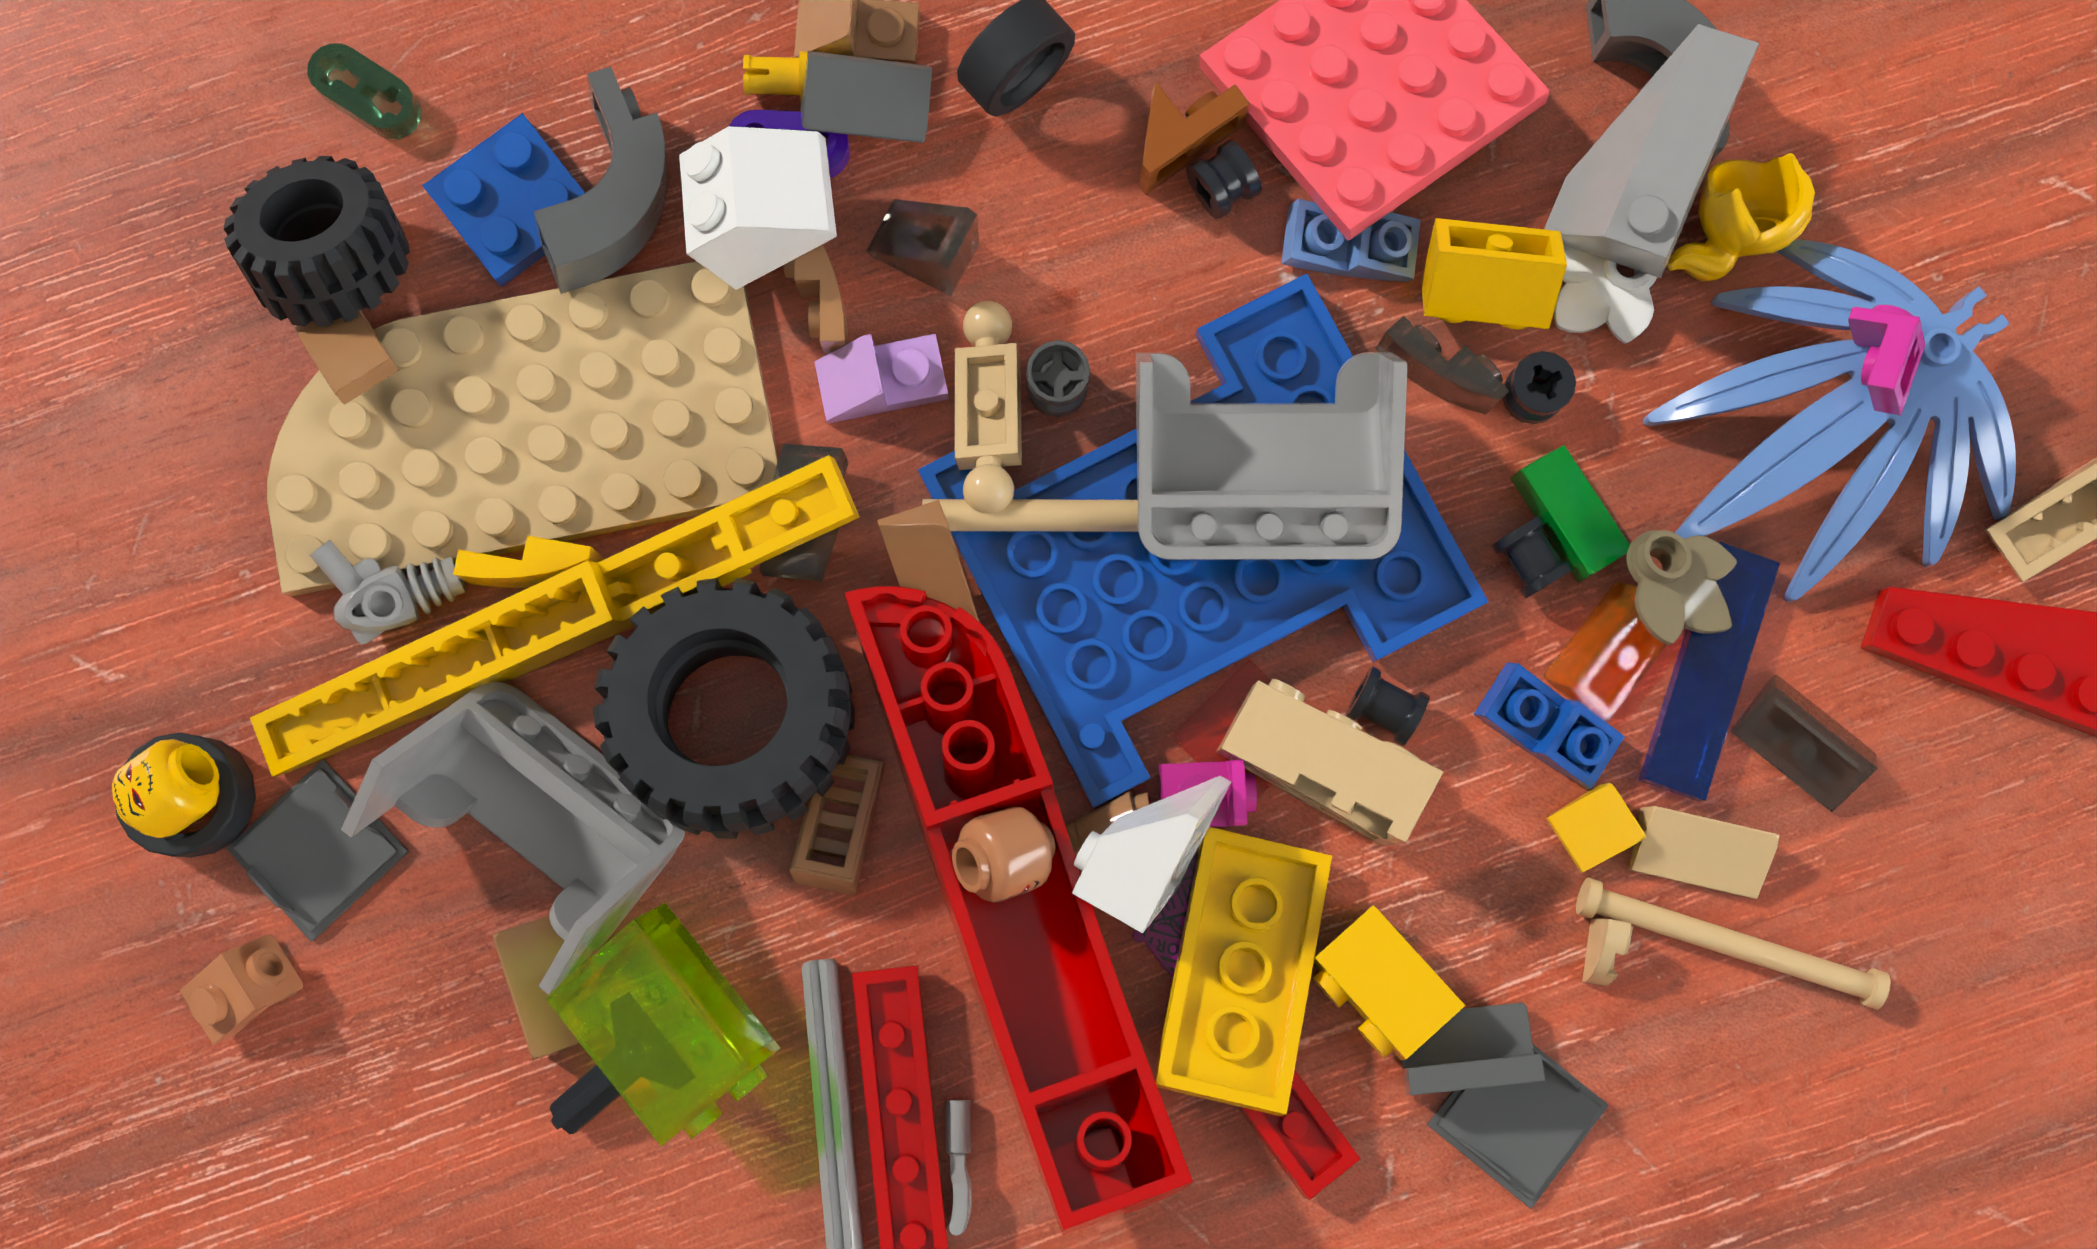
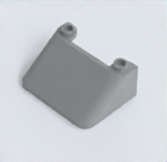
(1271, 473)

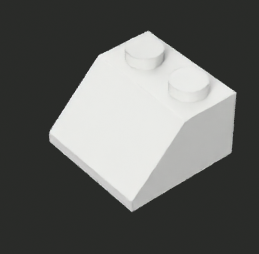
(755, 200)

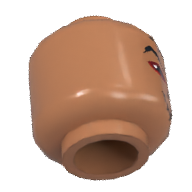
(1003, 854)

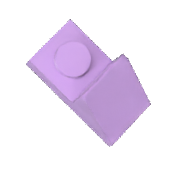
(880, 378)

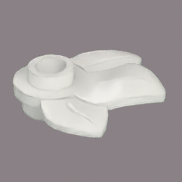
(1601, 295)

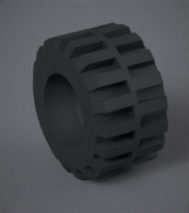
(317, 241)

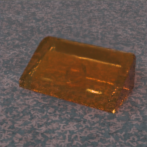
(1606, 654)

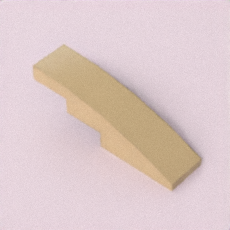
(2049, 524)

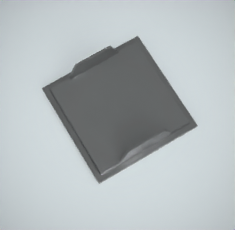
(306, 858)
(1522, 1129)

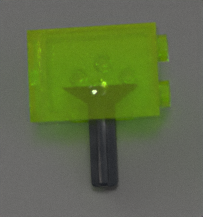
(659, 1030)

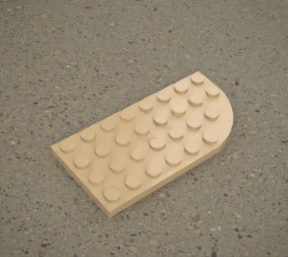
(528, 422)

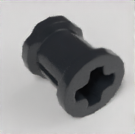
(1532, 556)
(1387, 706)

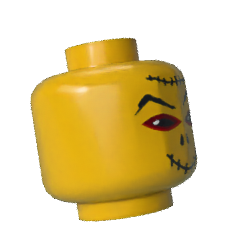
(166, 788)

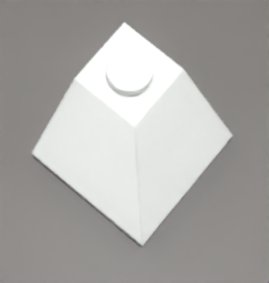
(1146, 854)

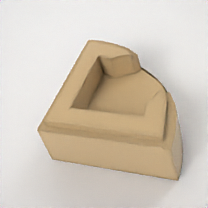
(1604, 941)

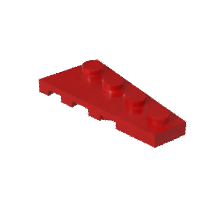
(2000, 648)

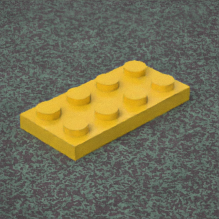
(1243, 972)

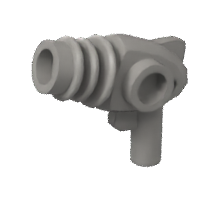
(384, 598)

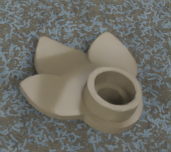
(1685, 588)

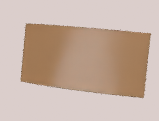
(817, 280)
(348, 355)

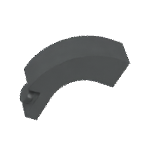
(617, 217)

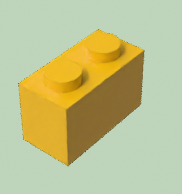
(1493, 274)
(1385, 985)

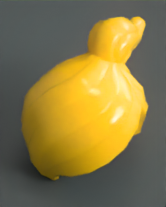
(1745, 213)

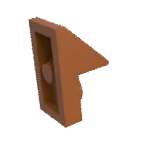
(1178, 141)

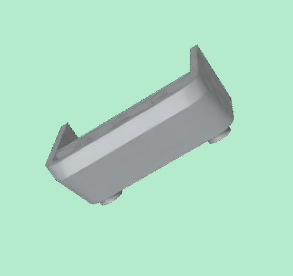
(537, 793)

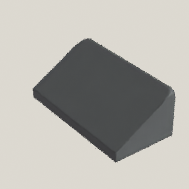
(866, 97)

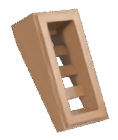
(828, 876)

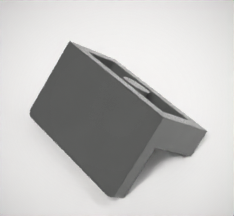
(1476, 1051)

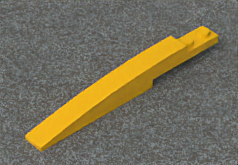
(553, 618)

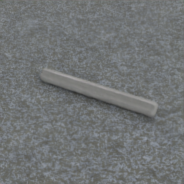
(832, 1105)

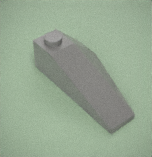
(1646, 168)

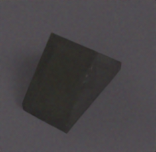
(927, 242)

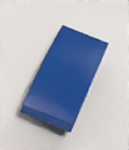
(1549, 726)

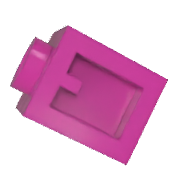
(1893, 354)
(1238, 800)

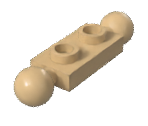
(988, 407)

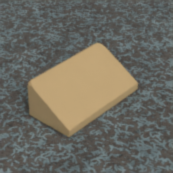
(1703, 851)

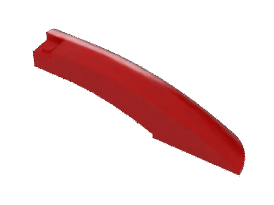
(1036, 956)

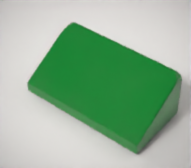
(1571, 513)

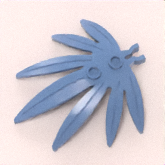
(1947, 387)

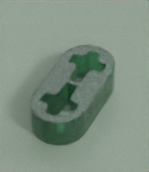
(371, 81)

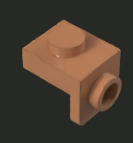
(240, 987)

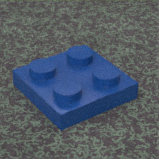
(494, 193)

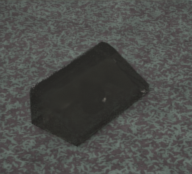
(1805, 743)

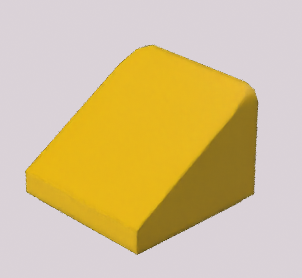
(1596, 826)

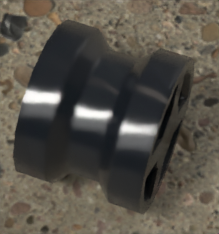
(1224, 179)
(1528, 396)

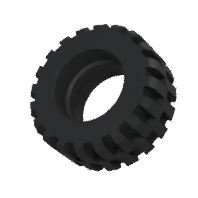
(675, 644)

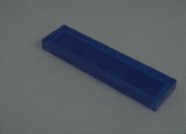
(1708, 684)

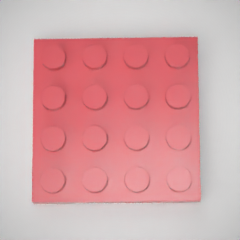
(1373, 95)

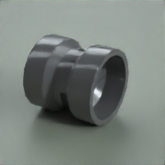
(1057, 365)

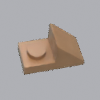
(859, 29)

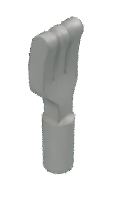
(958, 1146)

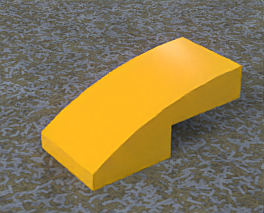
(540, 561)

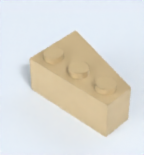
(1330, 763)

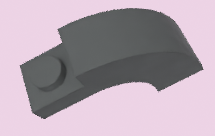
(1643, 34)

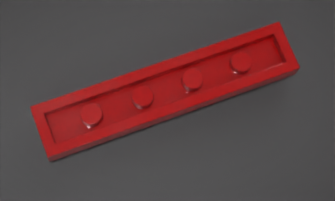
(900, 1109)

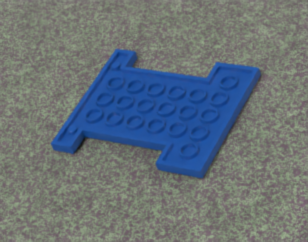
(1119, 629)

